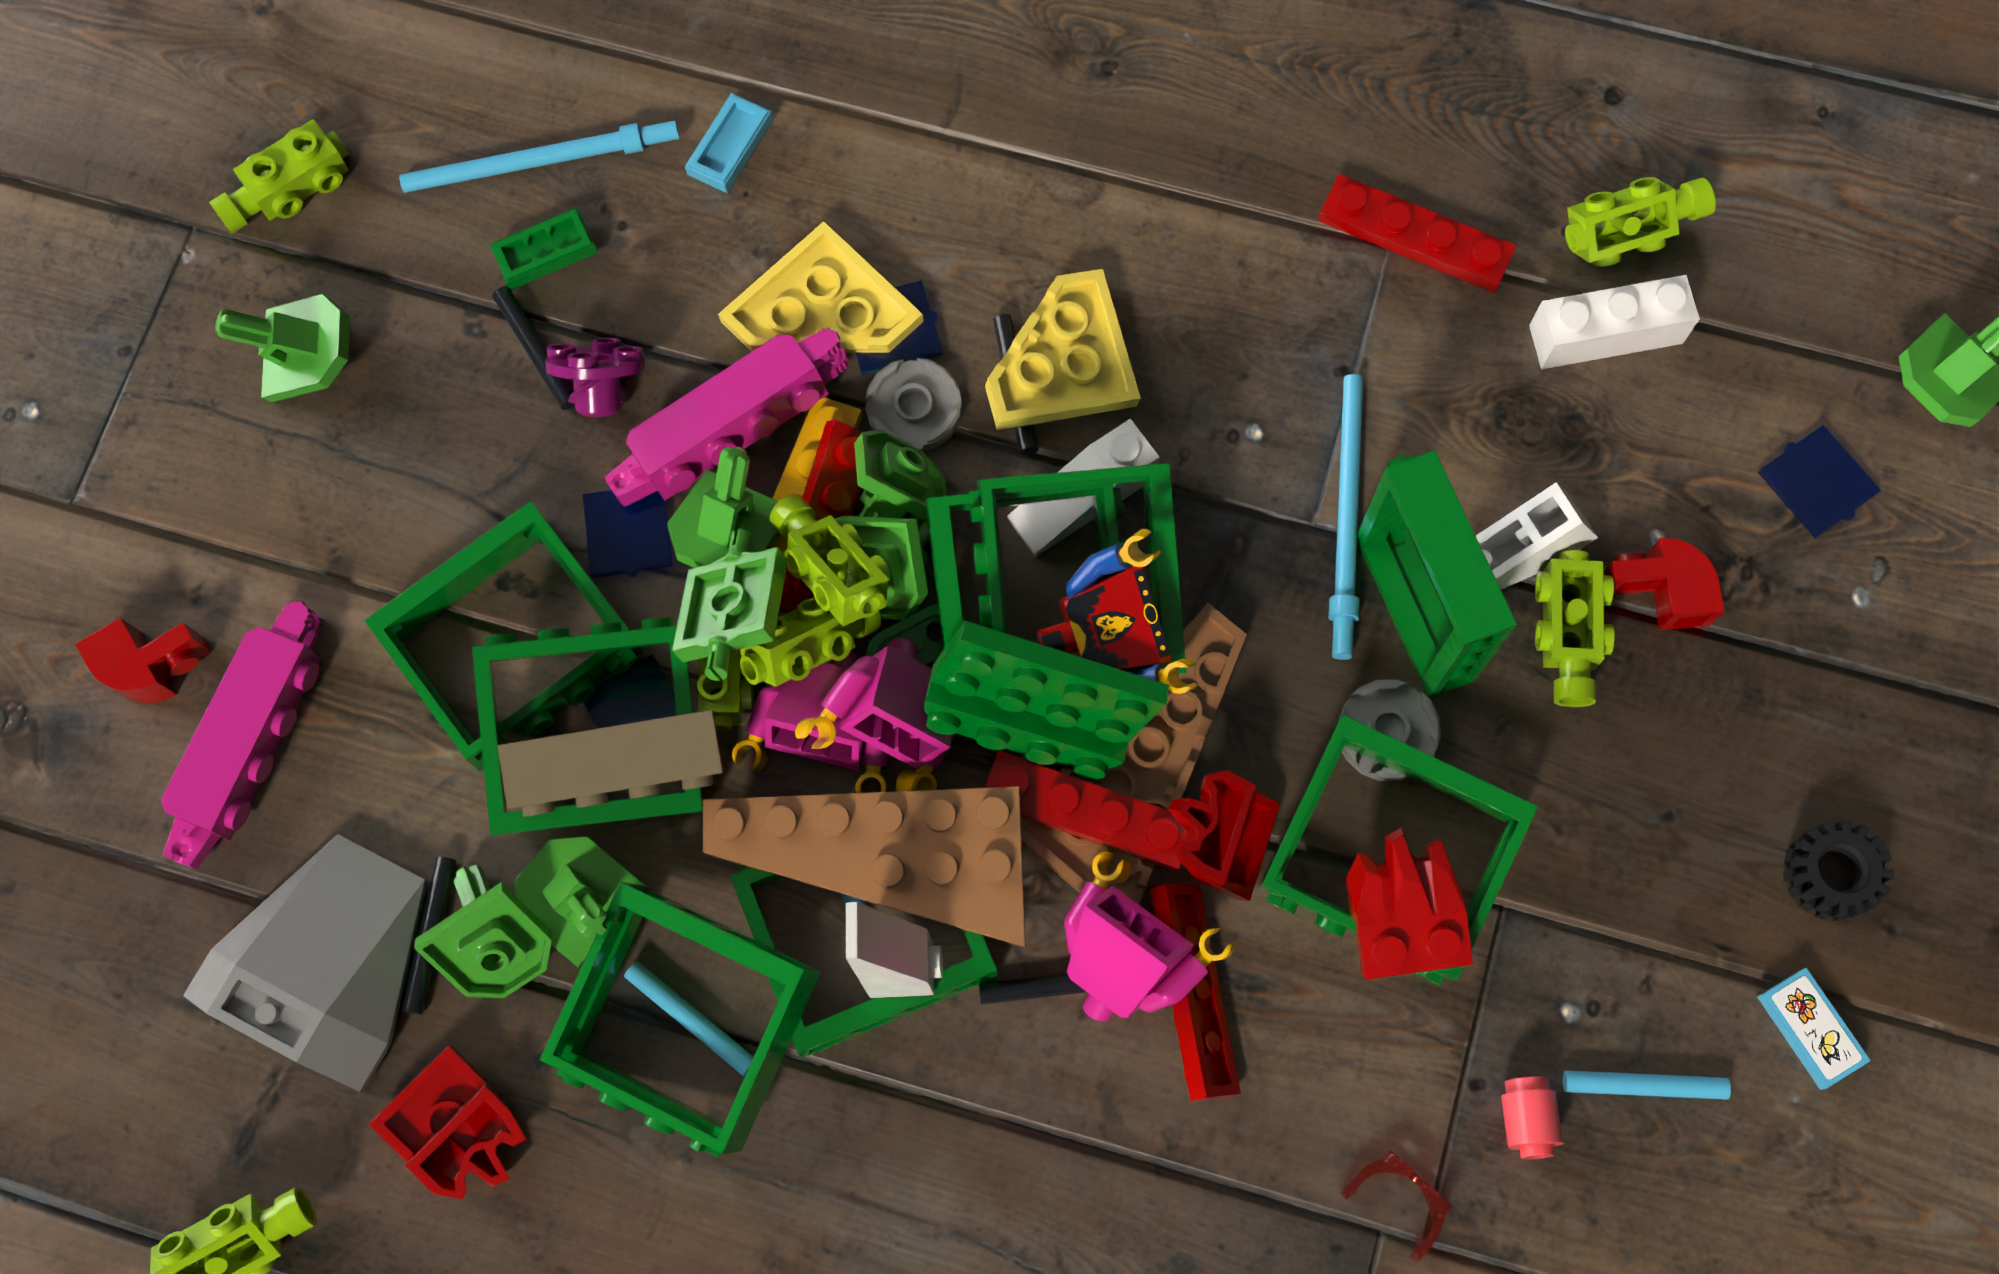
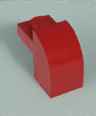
(1681, 581)
(140, 669)

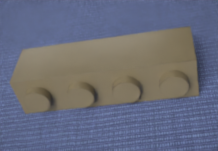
(609, 760)

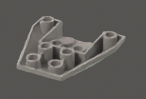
(320, 963)

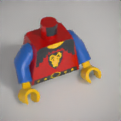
(1115, 617)

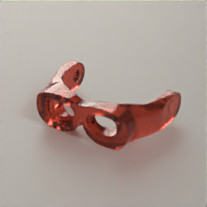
(1436, 1203)

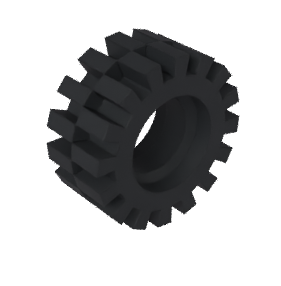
(1861, 850)

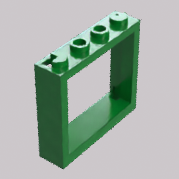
(1421, 498)
(1107, 509)
(1159, 521)
(459, 577)
(554, 643)
(1430, 771)
(871, 1013)
(622, 1091)

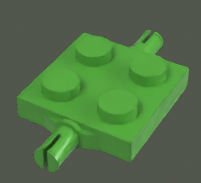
(730, 605)

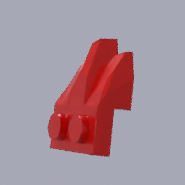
(1225, 833)
(1407, 911)
(449, 1126)

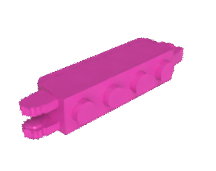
(727, 411)
(240, 733)

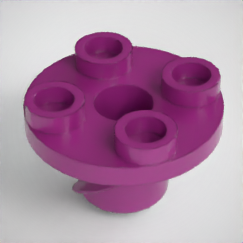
(596, 373)

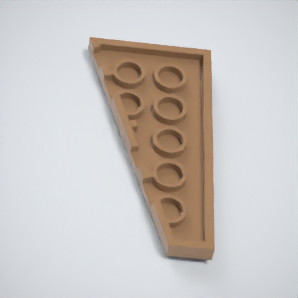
(1156, 758)
(916, 852)

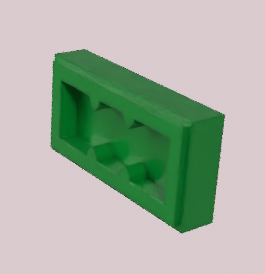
(543, 248)

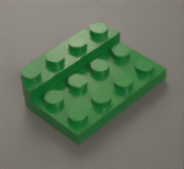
(1038, 701)

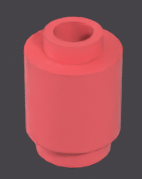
(1531, 1117)

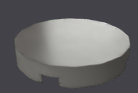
(915, 403)
(1397, 712)

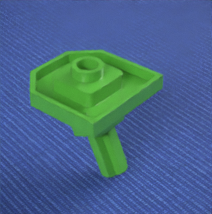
(299, 341)
(1954, 372)
(894, 476)
(716, 508)
(901, 547)
(571, 890)
(488, 943)

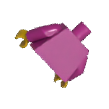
(784, 706)
(884, 706)
(1126, 953)

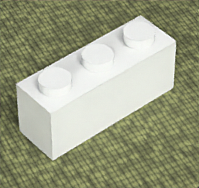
(1613, 322)

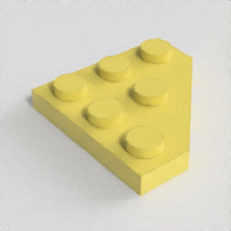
(818, 288)
(1064, 358)

